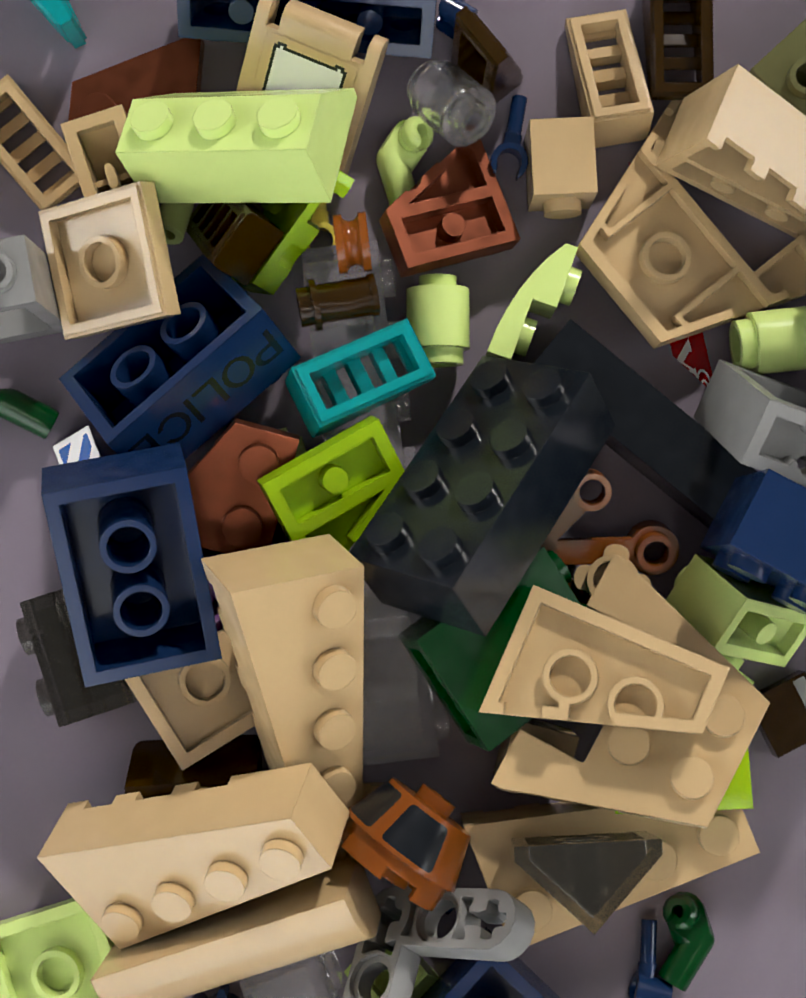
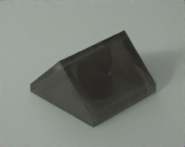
(588, 870)

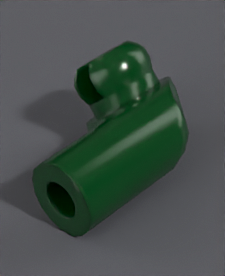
(27, 412)
(691, 936)

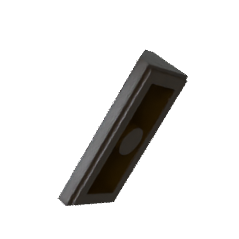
(156, 771)

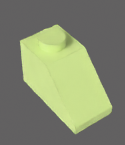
(736, 615)

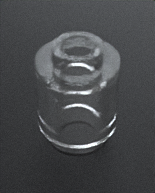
(451, 102)

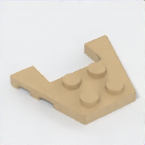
(670, 260)
(639, 769)

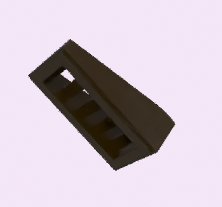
(655, 41)
(483, 56)
(234, 237)

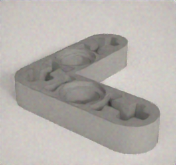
(417, 936)

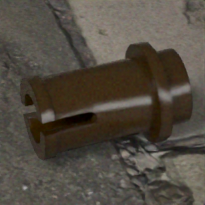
(337, 301)

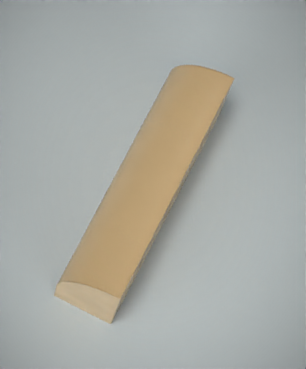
(247, 938)

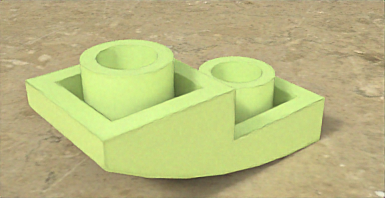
(547, 286)

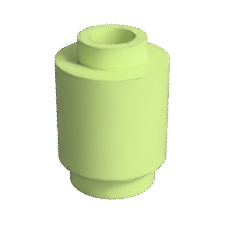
(440, 318)
(770, 340)

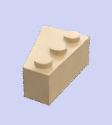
(742, 148)

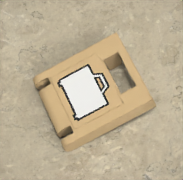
(312, 53)

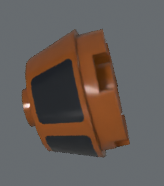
(408, 840)

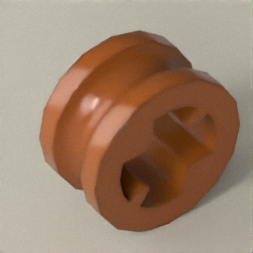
(352, 243)

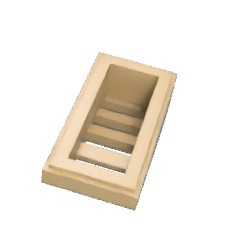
(620, 115)
(65, 186)

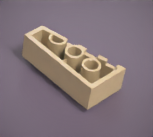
(195, 851)
(686, 851)

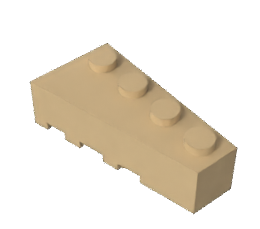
(299, 652)

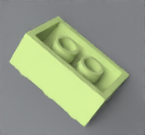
(239, 144)

